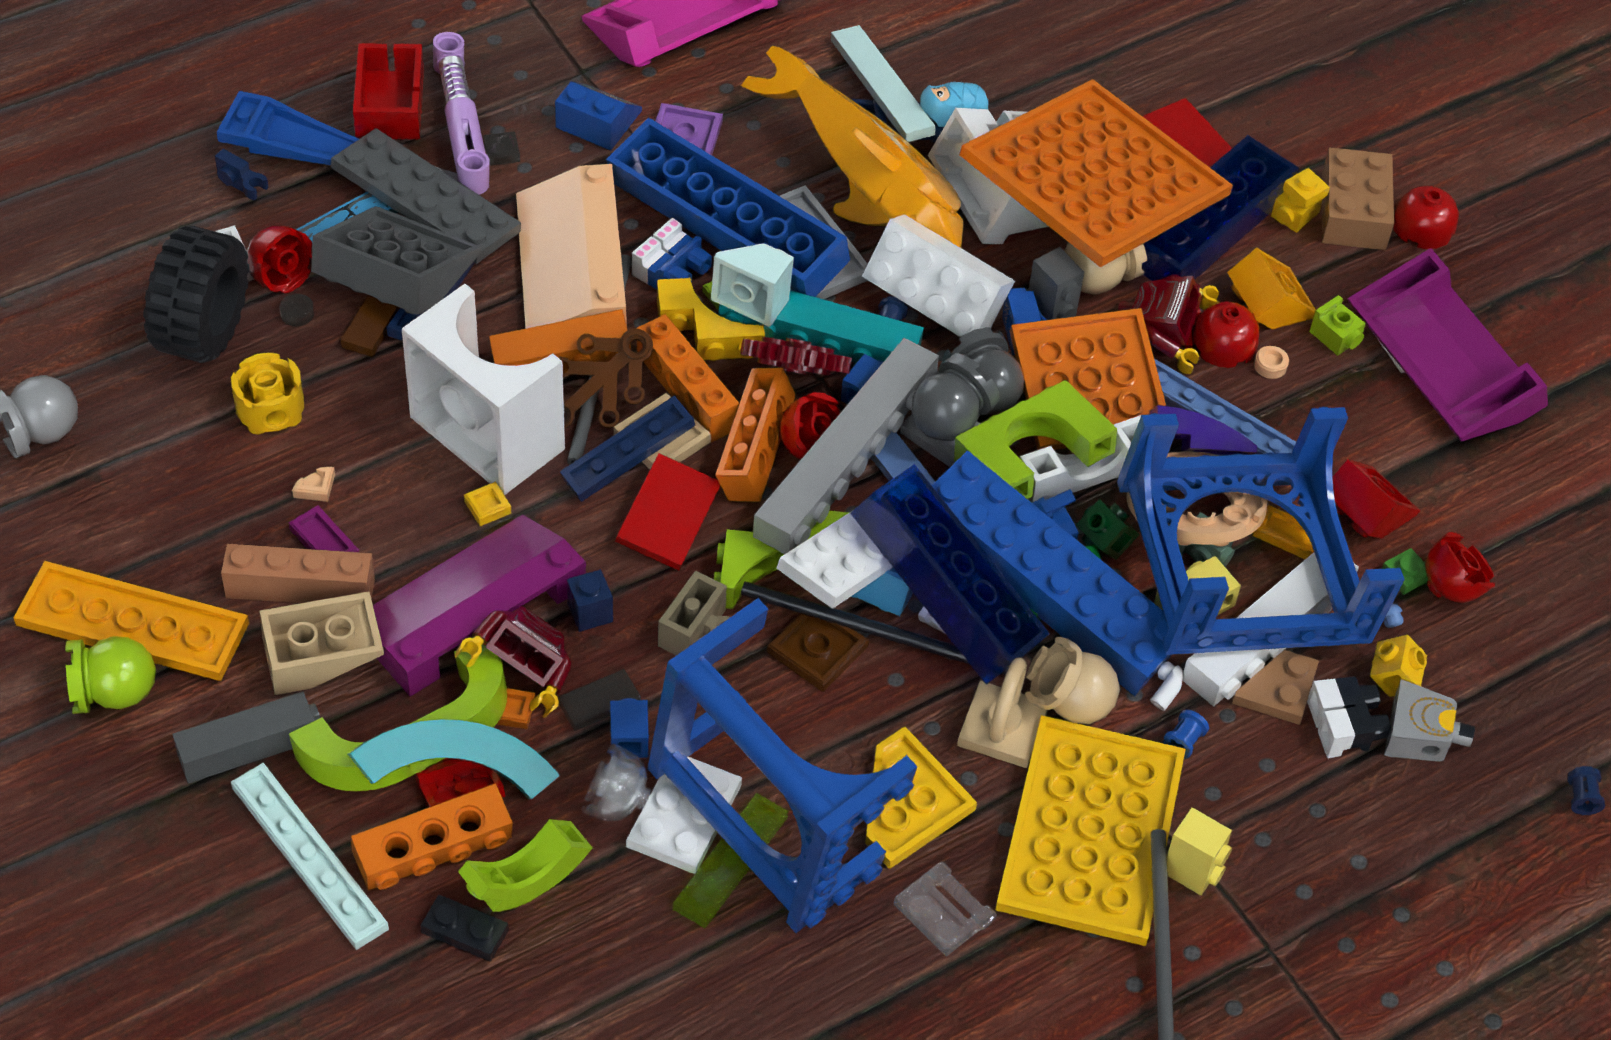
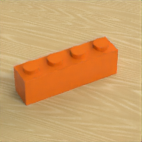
(559, 338)

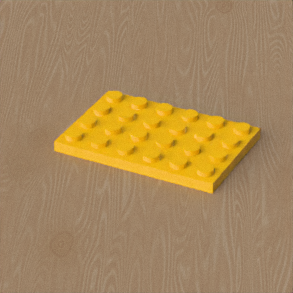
(1087, 830)

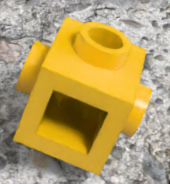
(1396, 661)

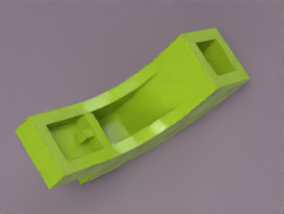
(531, 870)

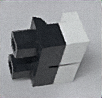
(1343, 715)

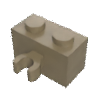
(692, 613)

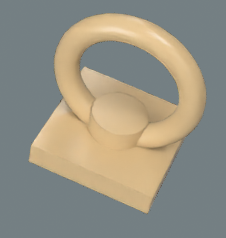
(1002, 719)

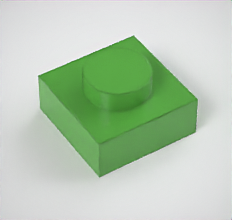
(1412, 568)

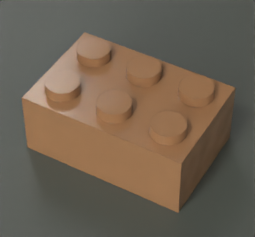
(1359, 199)

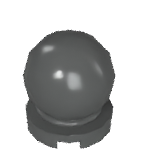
(995, 362)
(953, 399)

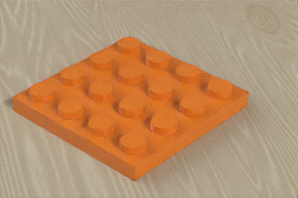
(1099, 355)

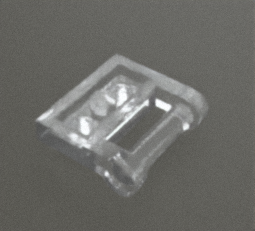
(937, 915)

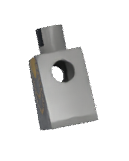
(1424, 724)

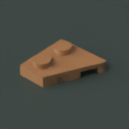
(1280, 687)

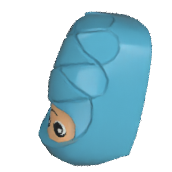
(942, 100)

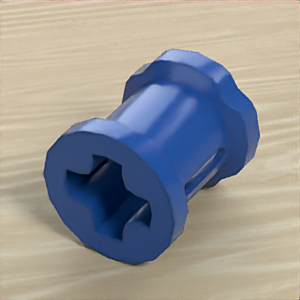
(1187, 731)

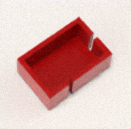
(387, 97)

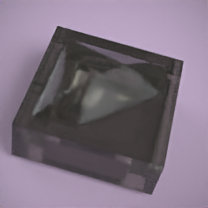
(502, 148)

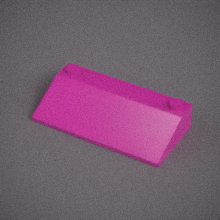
(649, 28)

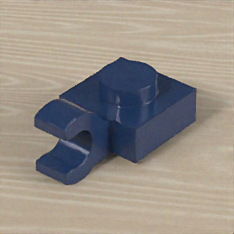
(236, 173)

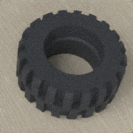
(196, 293)

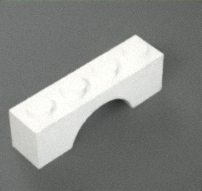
(1059, 472)

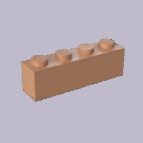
(294, 573)

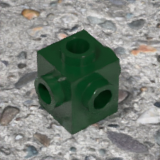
(1107, 528)

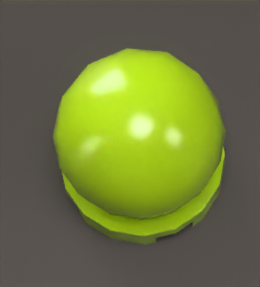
(111, 673)

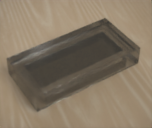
(593, 700)

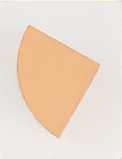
(316, 485)

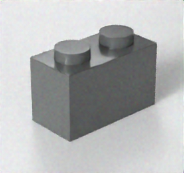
(1056, 284)

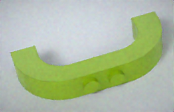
(326, 755)

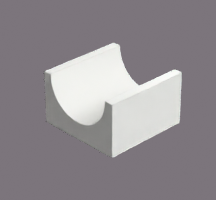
(485, 413)

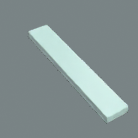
(883, 83)
(310, 856)

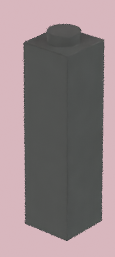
(242, 737)

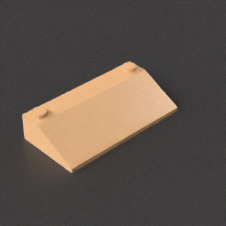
(570, 247)

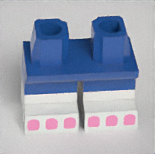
(669, 255)

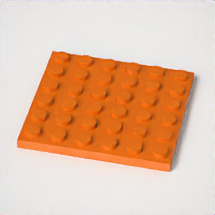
(1096, 172)

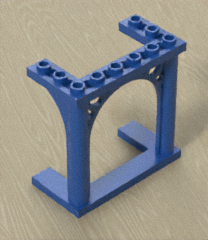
(1195, 603)
(822, 801)

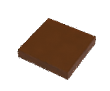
(817, 649)

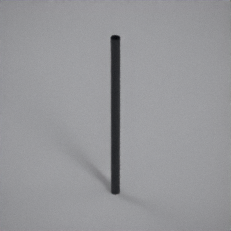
(853, 621)

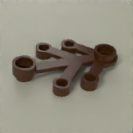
(605, 373)

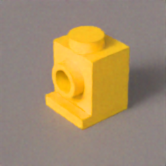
(1292, 214)

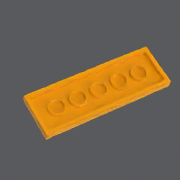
(170, 627)

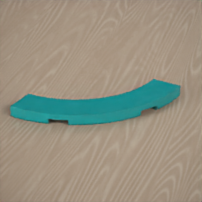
(458, 741)

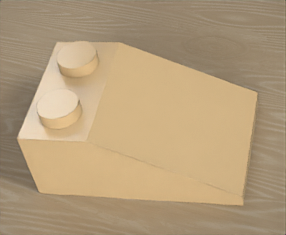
(319, 640)

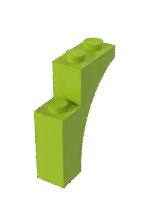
(749, 559)

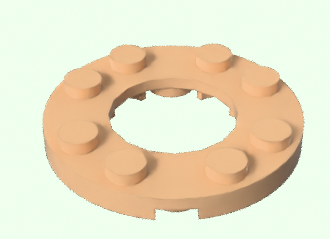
(1235, 522)

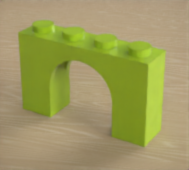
(1053, 413)

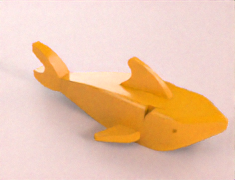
(882, 167)

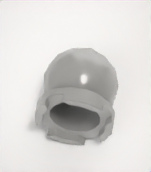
(37, 412)

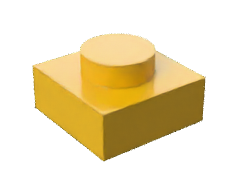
(1306, 188)

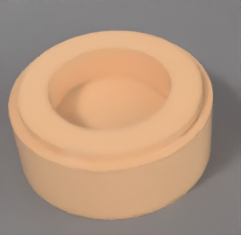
(1271, 362)

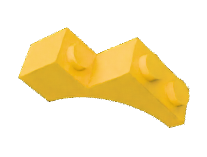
(713, 334)

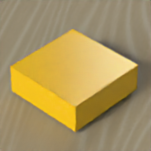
(487, 503)

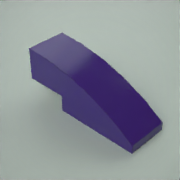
(1206, 434)

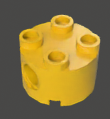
(268, 393)

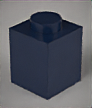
(590, 600)

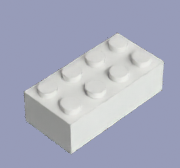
(937, 277)

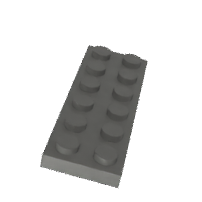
(424, 192)

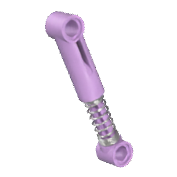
(461, 113)

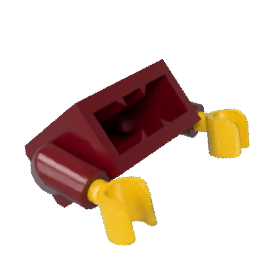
(1170, 312)
(528, 646)

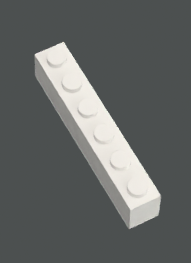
(1221, 673)

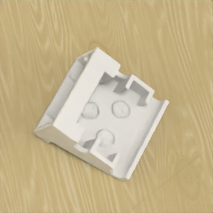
(984, 204)

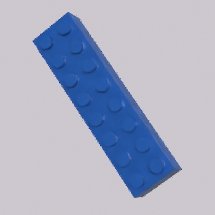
(725, 204)
(1058, 574)

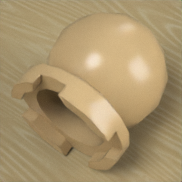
(1104, 278)
(1072, 682)

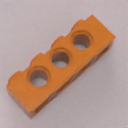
(689, 378)
(755, 435)
(444, 820)

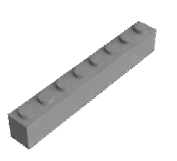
(844, 449)

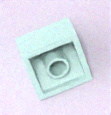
(753, 281)

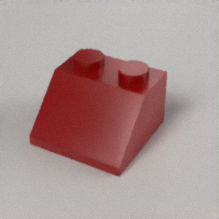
(1370, 500)

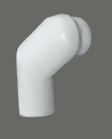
(1170, 687)

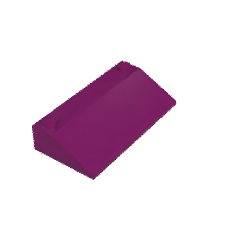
(1448, 349)
(457, 595)

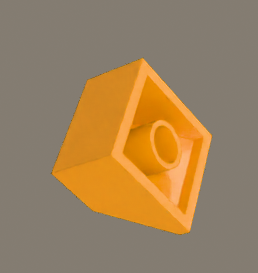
(1270, 290)

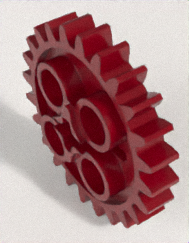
(795, 356)

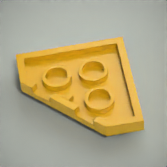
(926, 811)

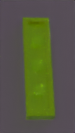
(724, 868)

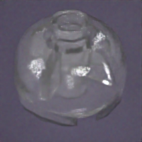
(617, 786)

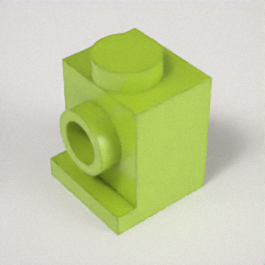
(1337, 326)

